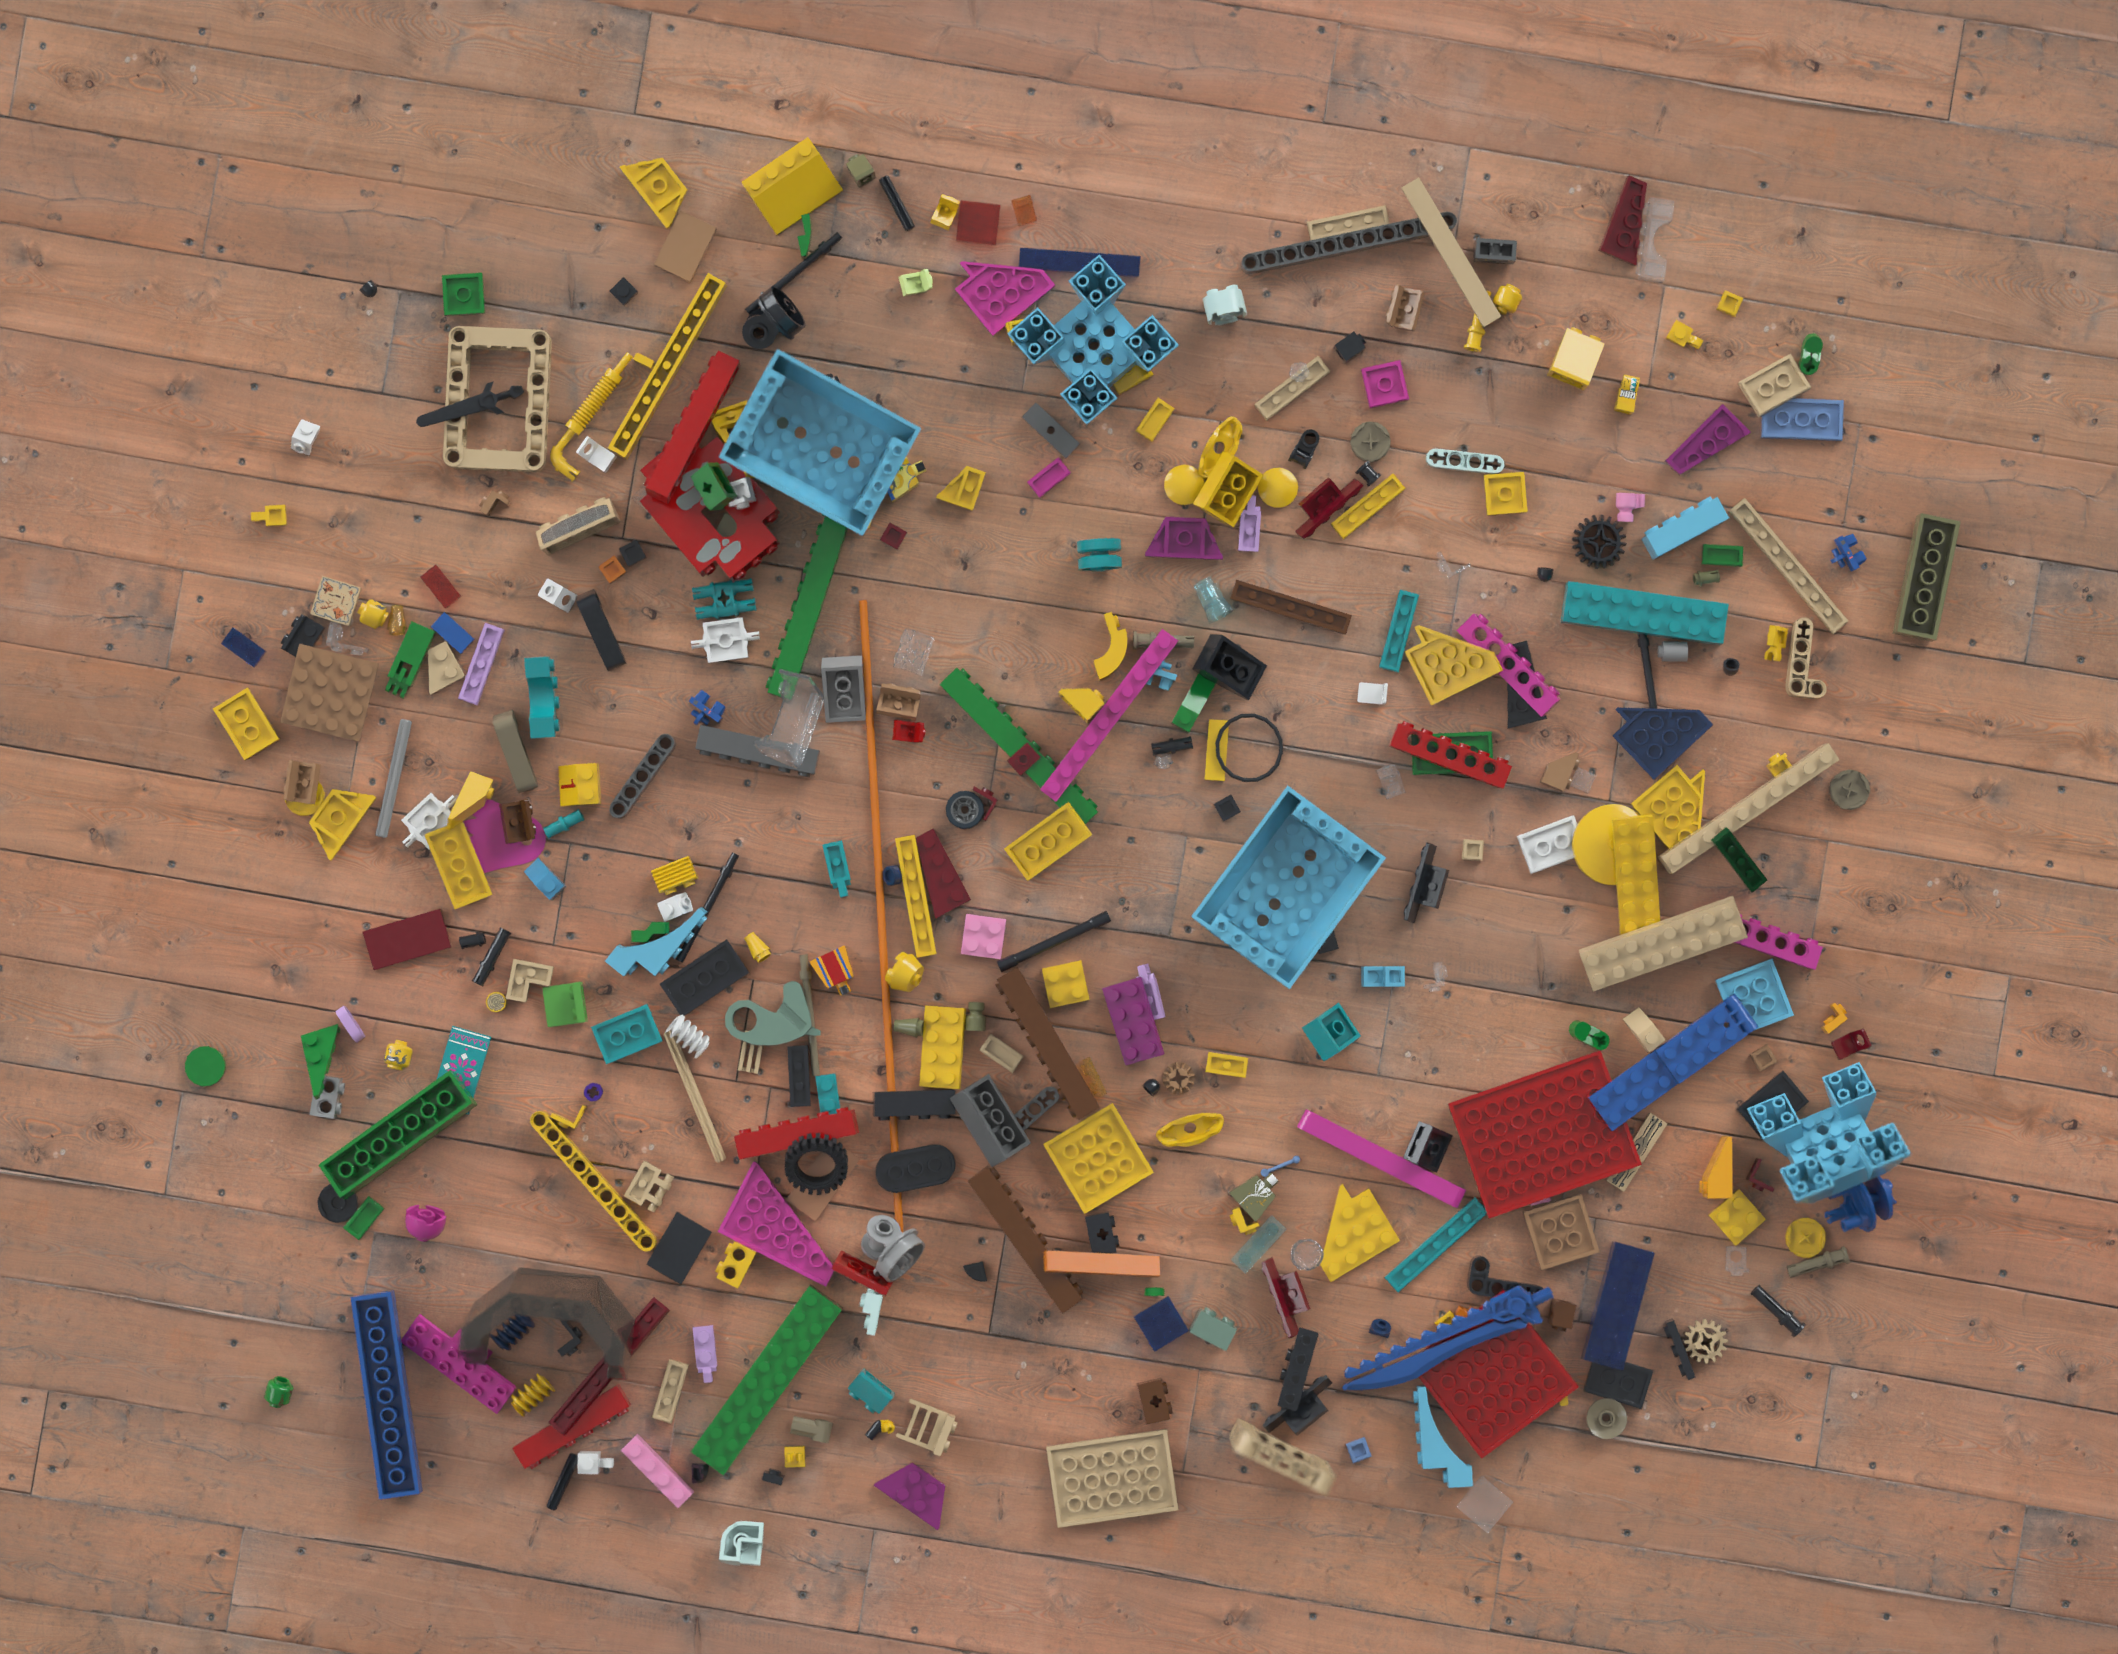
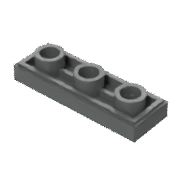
(1060, 439)

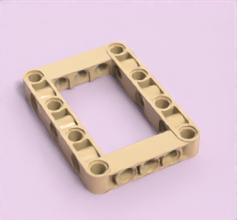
(538, 405)
(1247, 1441)

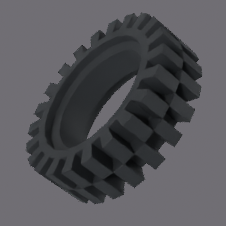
(812, 1183)

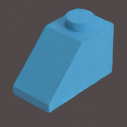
(544, 879)

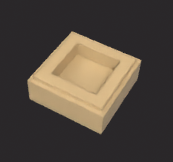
(1472, 850)

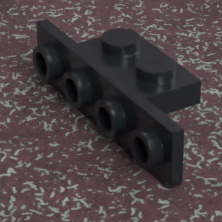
(1428, 884)
(1297, 1368)
(1308, 1411)

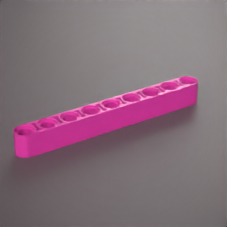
(1381, 1158)

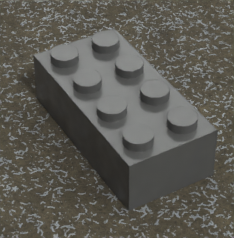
(990, 1120)

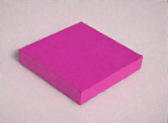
(1385, 384)

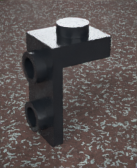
(570, 1347)

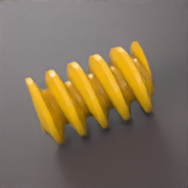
(531, 1395)

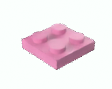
(983, 936)

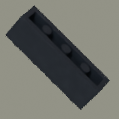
(913, 1103)

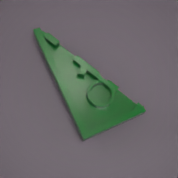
(318, 1054)

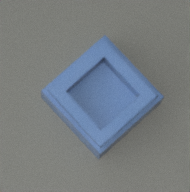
(1358, 1450)

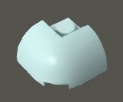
(742, 1543)

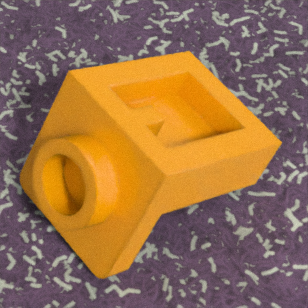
(1832, 1022)

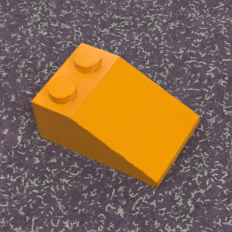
(1718, 1174)

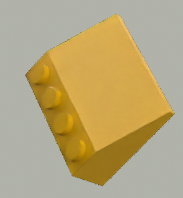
(792, 186)

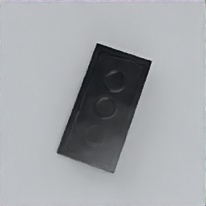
(704, 978)

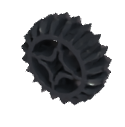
(1608, 542)

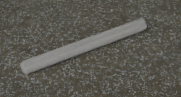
(393, 778)

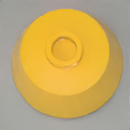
(905, 973)

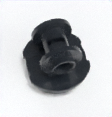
(775, 316)

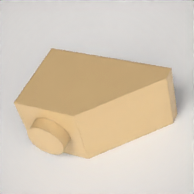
(1644, 1030)

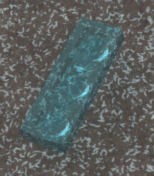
(1258, 1244)

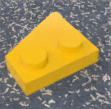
(963, 488)

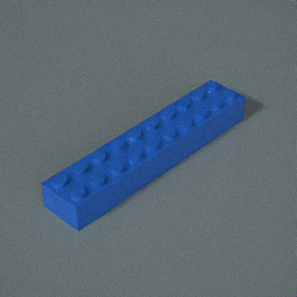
(386, 1394)

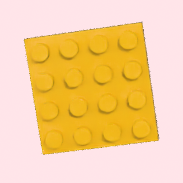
(1098, 1158)

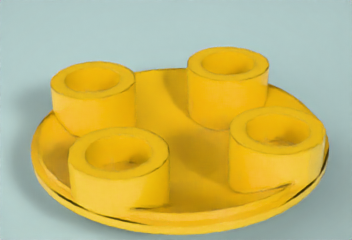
(1183, 484)
(1278, 487)

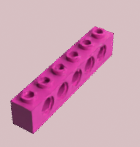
(1542, 705)
(1811, 948)

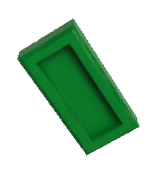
(1722, 555)
(363, 1218)

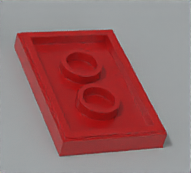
(860, 1272)

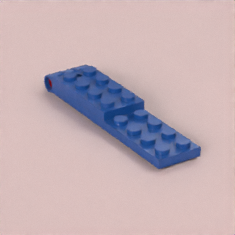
(1673, 1062)

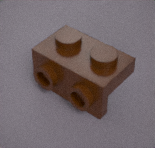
(517, 821)

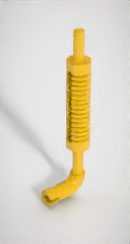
(580, 419)

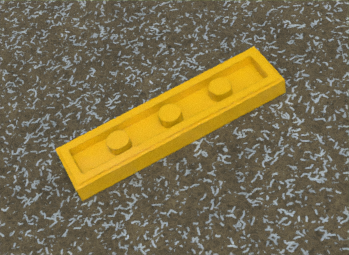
(1368, 506)

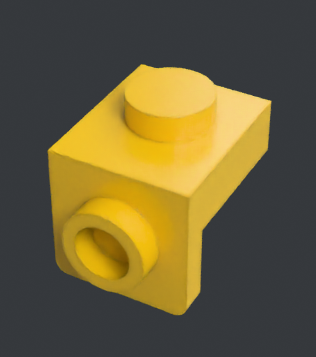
(945, 212)
(1778, 764)
(1237, 1219)

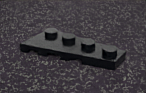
(1518, 709)

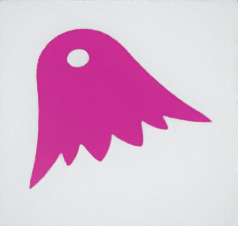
(490, 842)

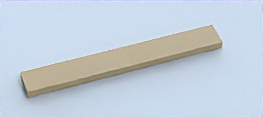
(1451, 252)
(1788, 566)

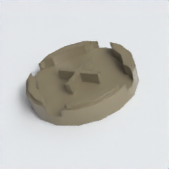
(1370, 441)
(1849, 789)

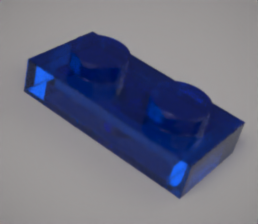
(243, 647)

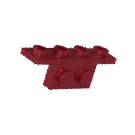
(1324, 502)
(1288, 1295)

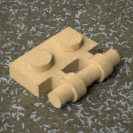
(643, 1183)

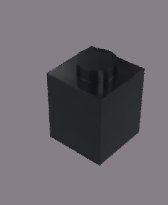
(1350, 347)

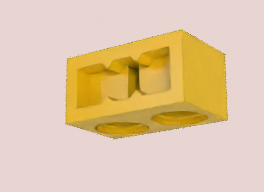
(740, 1266)

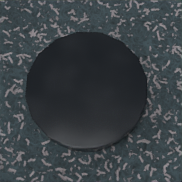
(343, 1209)

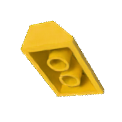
(1083, 701)

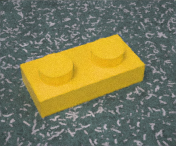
(1226, 1064)

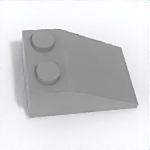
(843, 689)

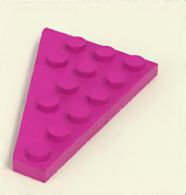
(770, 1227)

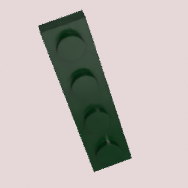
(1739, 859)

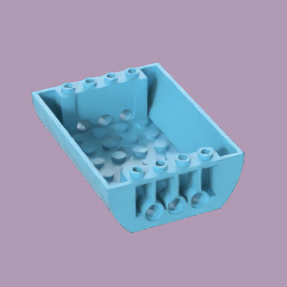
(831, 419)
(1308, 904)

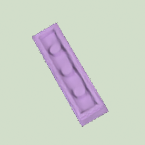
(481, 664)

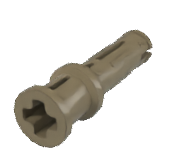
(1144, 640)
(1828, 1260)

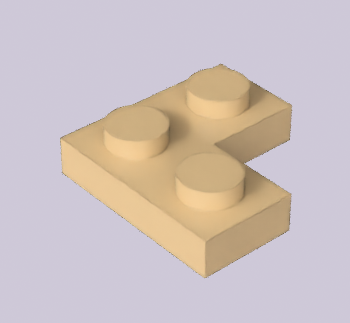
(525, 973)

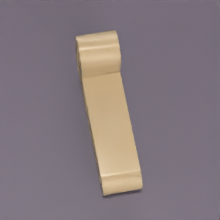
(1804, 658)

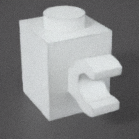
(591, 1461)

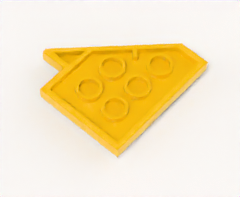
(1449, 664)
(1674, 804)
(1355, 1233)

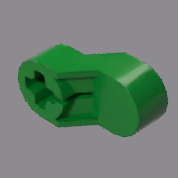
(1811, 345)
(646, 935)
(1597, 1038)

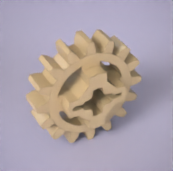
(1696, 1344)

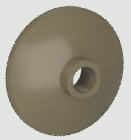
(1616, 1422)

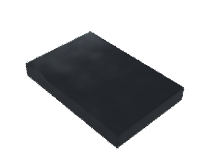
(1776, 1086)
(679, 1248)
(1623, 1386)

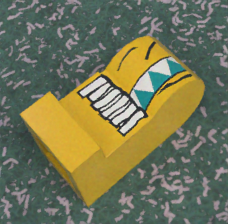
(1627, 394)

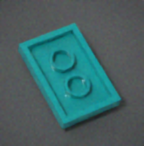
(626, 1034)

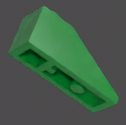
(1193, 703)

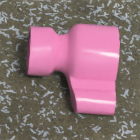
(1626, 503)

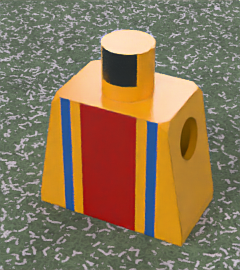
(834, 969)

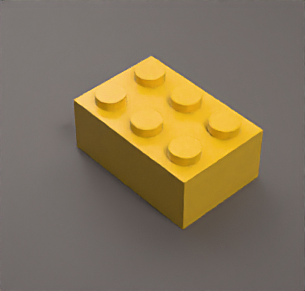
(1228, 489)

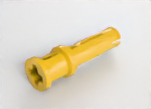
(1475, 334)

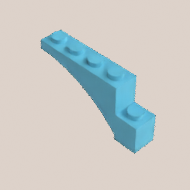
(656, 953)
(1434, 1450)

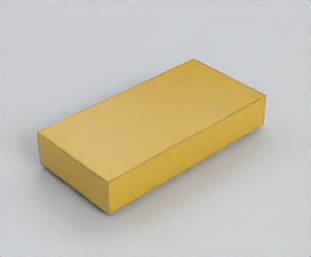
(1155, 419)

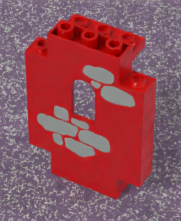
(697, 537)

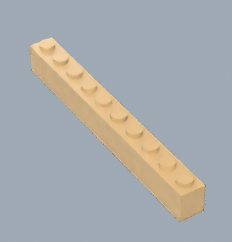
(1749, 807)

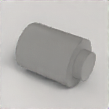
(1673, 651)

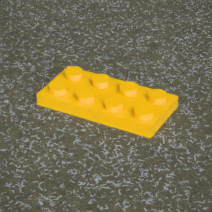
(1048, 841)
(458, 865)
(942, 1047)

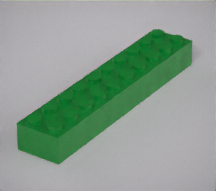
(766, 1379)

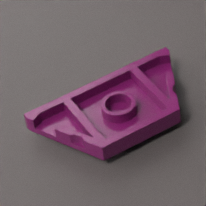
(1184, 539)
(916, 1492)

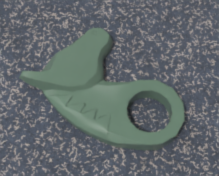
(772, 1028)

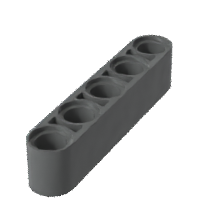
(633, 781)

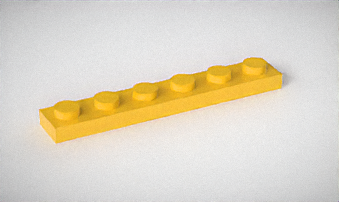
(915, 896)

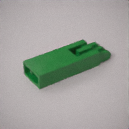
(412, 651)

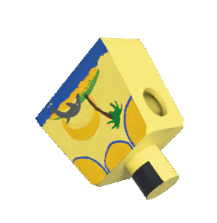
(905, 479)

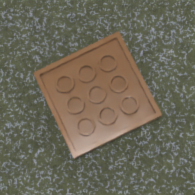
(329, 692)

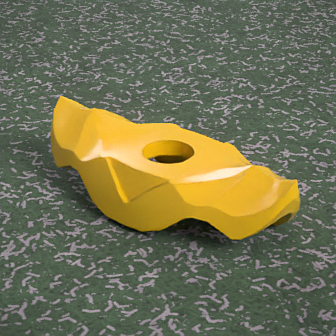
(1229, 435)
(1206, 1126)

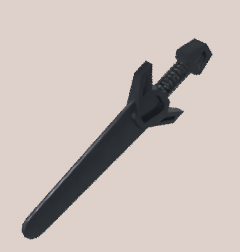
(485, 401)

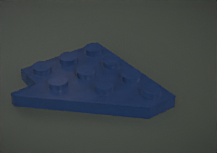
(1659, 735)

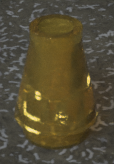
(397, 622)

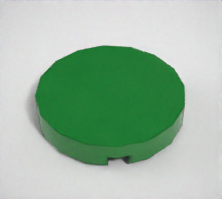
(205, 1066)

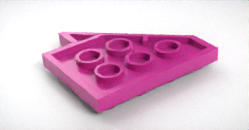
(1001, 292)

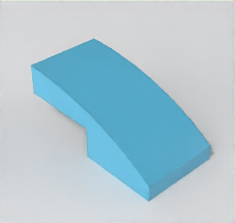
(1383, 976)

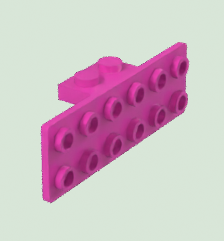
(443, 1354)

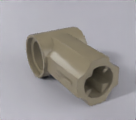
(816, 1429)

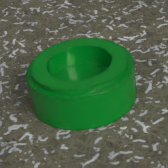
(1154, 1291)

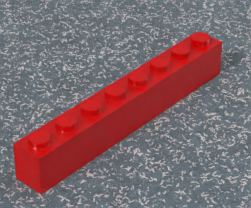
(692, 427)

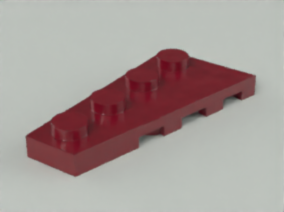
(1623, 230)
(941, 877)

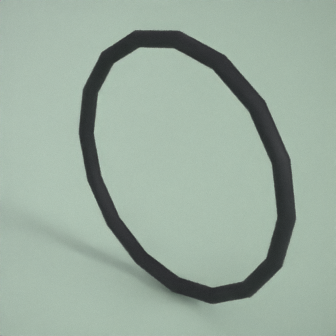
(1218, 747)

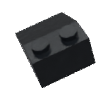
(1229, 666)

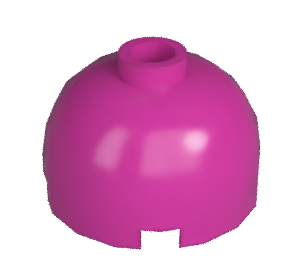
(425, 1223)

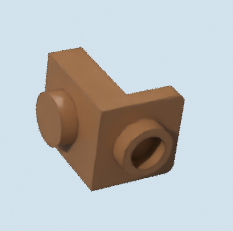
(489, 503)

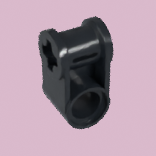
(1304, 450)

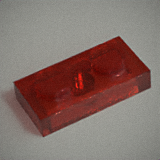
(440, 586)

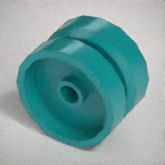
(1099, 554)

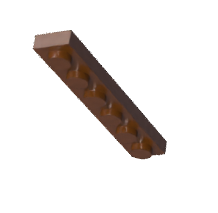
(1291, 607)

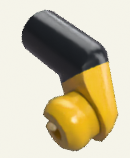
(880, 1426)

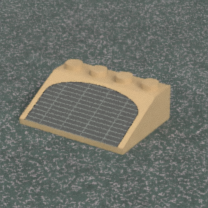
(577, 526)

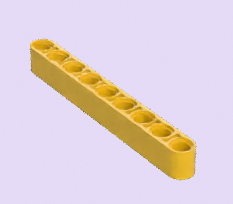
(602, 1186)

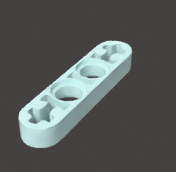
(1465, 458)

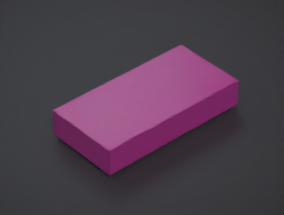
(1049, 477)

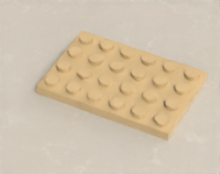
(1112, 1478)

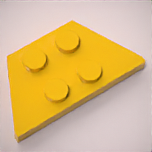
(658, 187)
(338, 818)

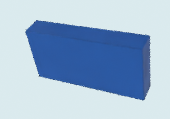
(452, 633)

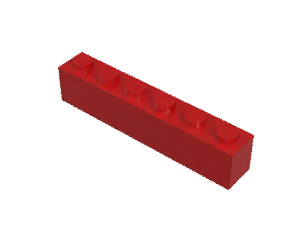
(778, 1138)
(549, 1439)

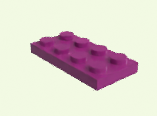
(1133, 1021)

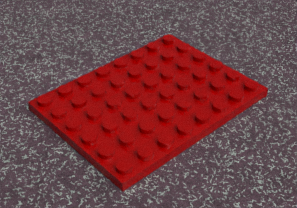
(1541, 1135)

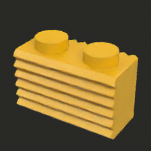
(674, 875)

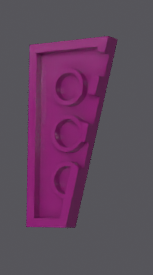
(1711, 437)

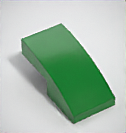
(805, 240)

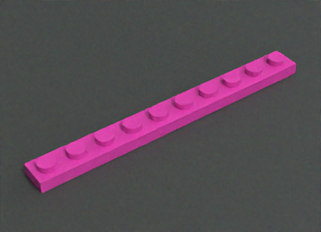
(1109, 715)

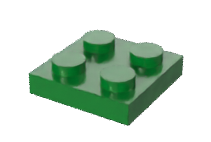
(463, 294)

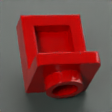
(908, 731)

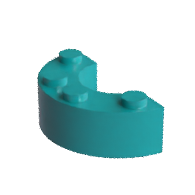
(542, 696)

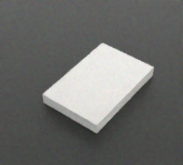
(1548, 844)

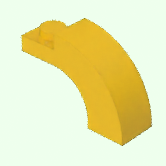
(1114, 656)

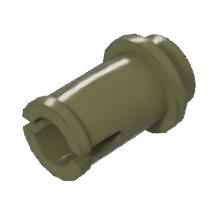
(1706, 577)

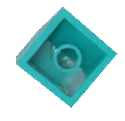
(1331, 1032)
(870, 1391)

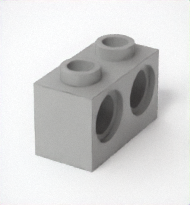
(333, 1098)

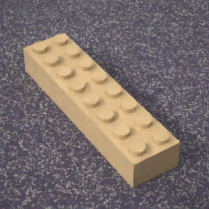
(1663, 943)

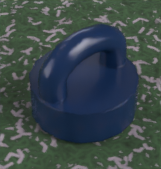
(892, 875)

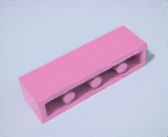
(657, 1471)

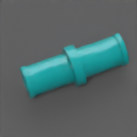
(563, 823)

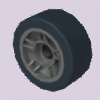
(954, 806)

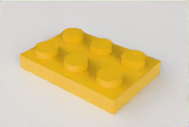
(246, 724)

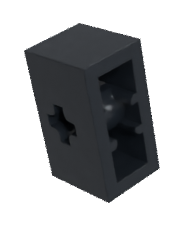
(1094, 1224)

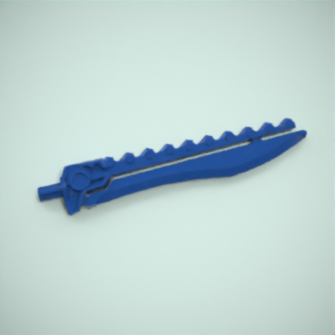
(1504, 1307)

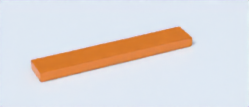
(1101, 1264)

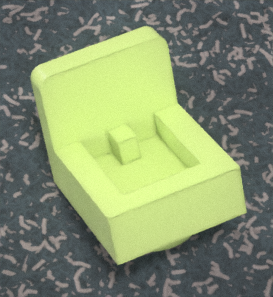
(916, 282)

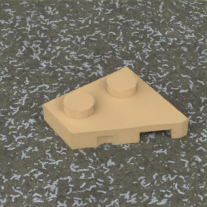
(443, 668)

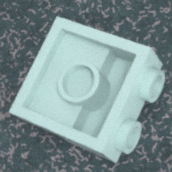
(871, 1304)

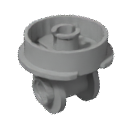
(891, 1247)

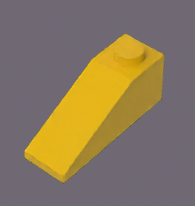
(471, 798)

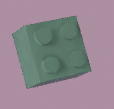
(1212, 1328)

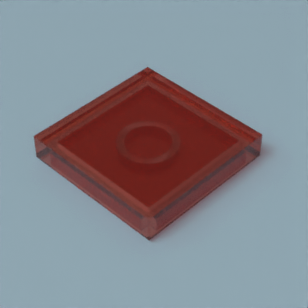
(978, 222)

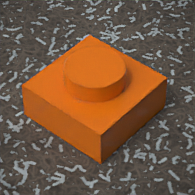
(612, 569)

